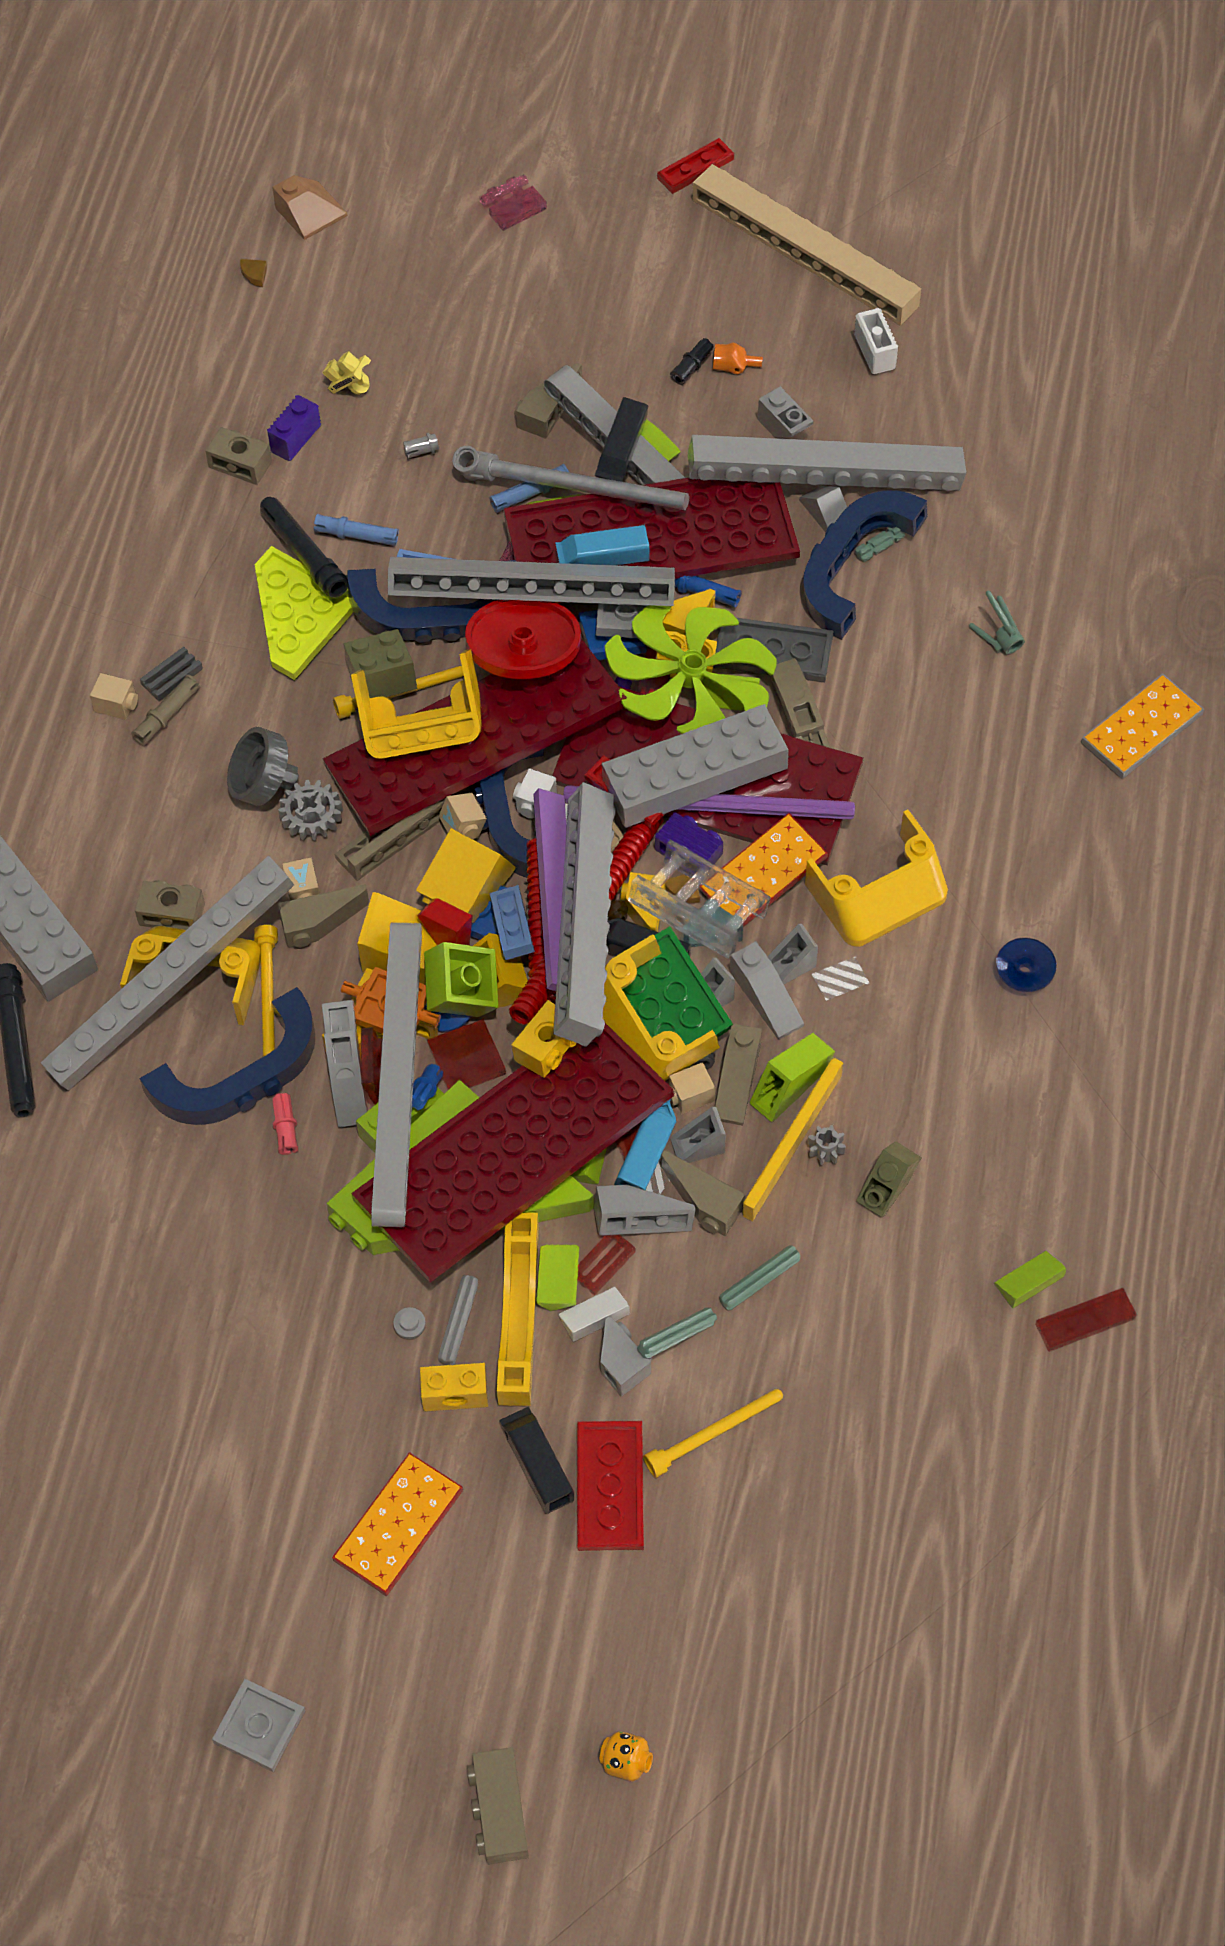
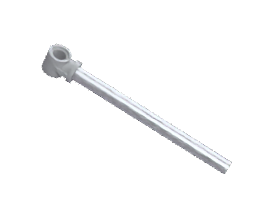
(488, 467)

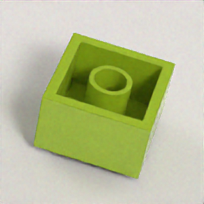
(461, 979)

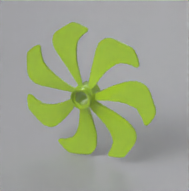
(688, 665)

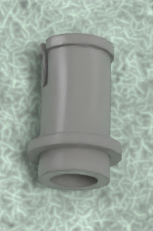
(421, 445)

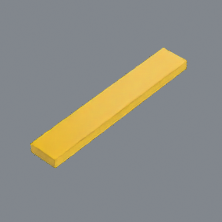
(792, 1139)

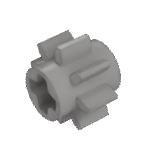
(829, 1152)

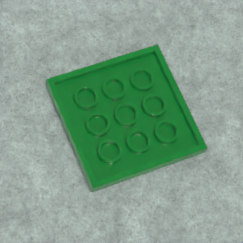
(674, 995)

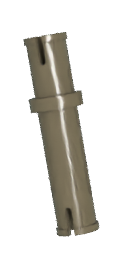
(158, 717)

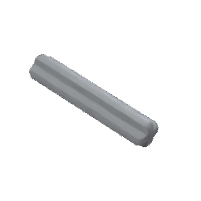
(458, 1320)

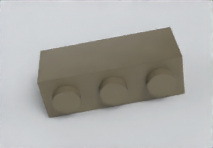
(498, 1806)

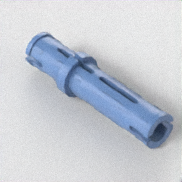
(520, 493)
(346, 528)

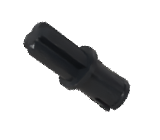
(691, 361)

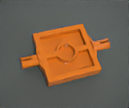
(371, 1002)

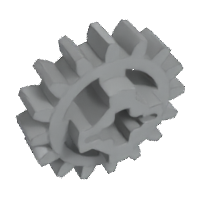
(310, 809)

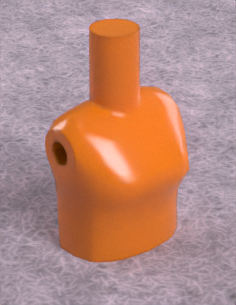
(733, 358)

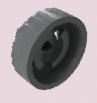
(260, 767)

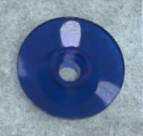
(1028, 954)

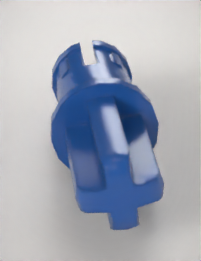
(426, 1086)

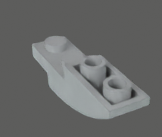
(344, 1061)

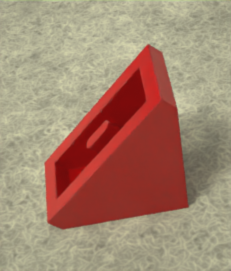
(446, 922)

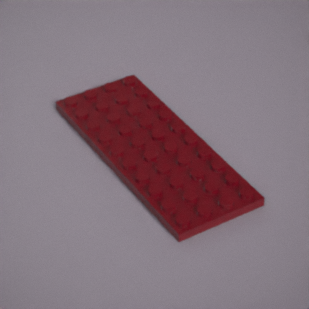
(720, 530)
(515, 723)
(811, 773)
(517, 1148)

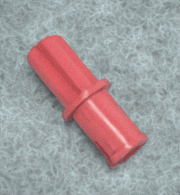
(284, 1124)

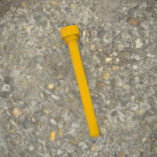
(346, 705)
(266, 937)
(660, 1460)

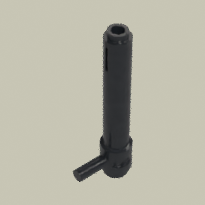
(322, 569)
(15, 1042)

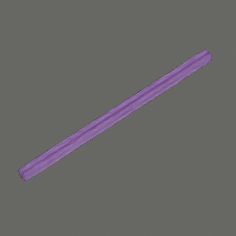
(765, 805)

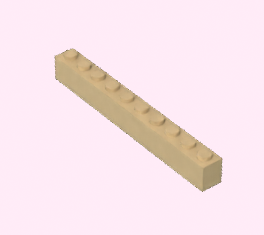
(806, 244)

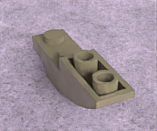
(798, 703)

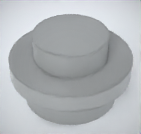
(409, 1323)

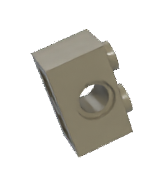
(239, 455)
(154, 897)

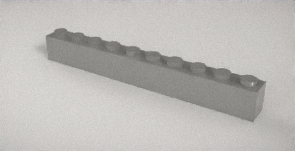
(826, 462)
(531, 581)
(584, 915)
(167, 973)

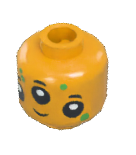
(625, 1756)

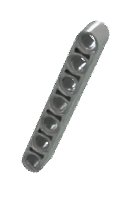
(597, 417)

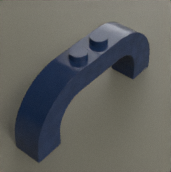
(865, 514)
(414, 622)
(501, 832)
(249, 1084)

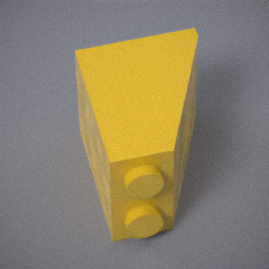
(464, 874)
(374, 935)

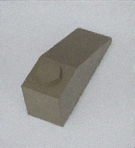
(539, 411)
(315, 916)
(738, 1073)
(714, 1201)

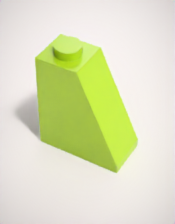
(790, 1075)

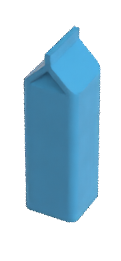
(605, 547)
(647, 1148)

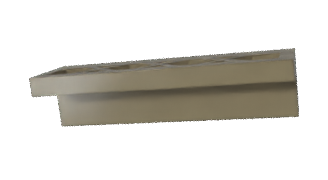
(388, 841)

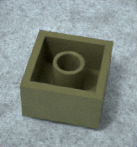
(384, 661)

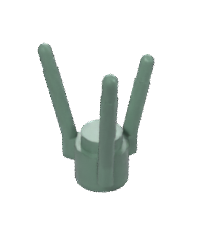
(1008, 636)

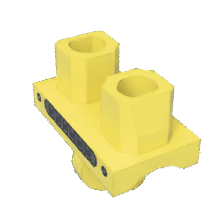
(347, 373)

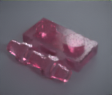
(515, 208)

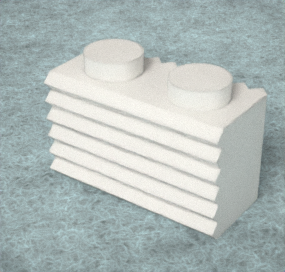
(876, 341)

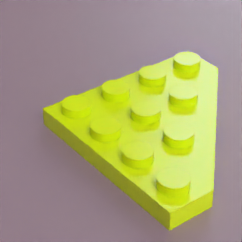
(296, 612)

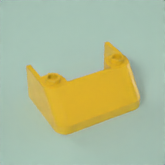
(396, 735)
(888, 902)
(237, 960)
(665, 1051)

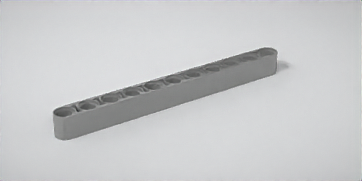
(396, 1076)

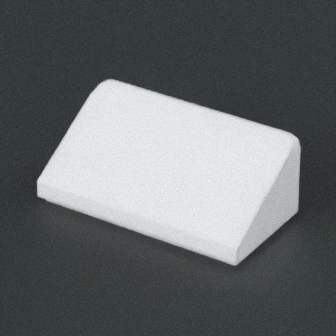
(591, 1314)

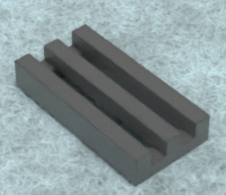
(168, 671)

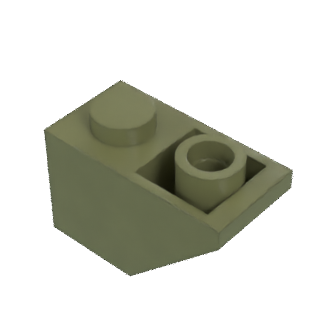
(888, 1178)

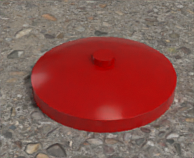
(523, 638)

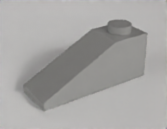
(765, 990)
(637, 1211)

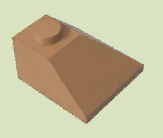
(306, 205)

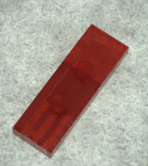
(1085, 1319)

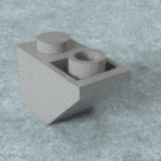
(782, 414)
(620, 1358)

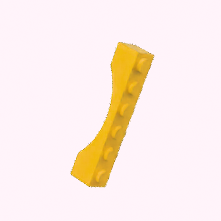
(518, 1312)

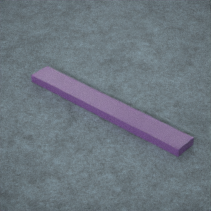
(551, 841)

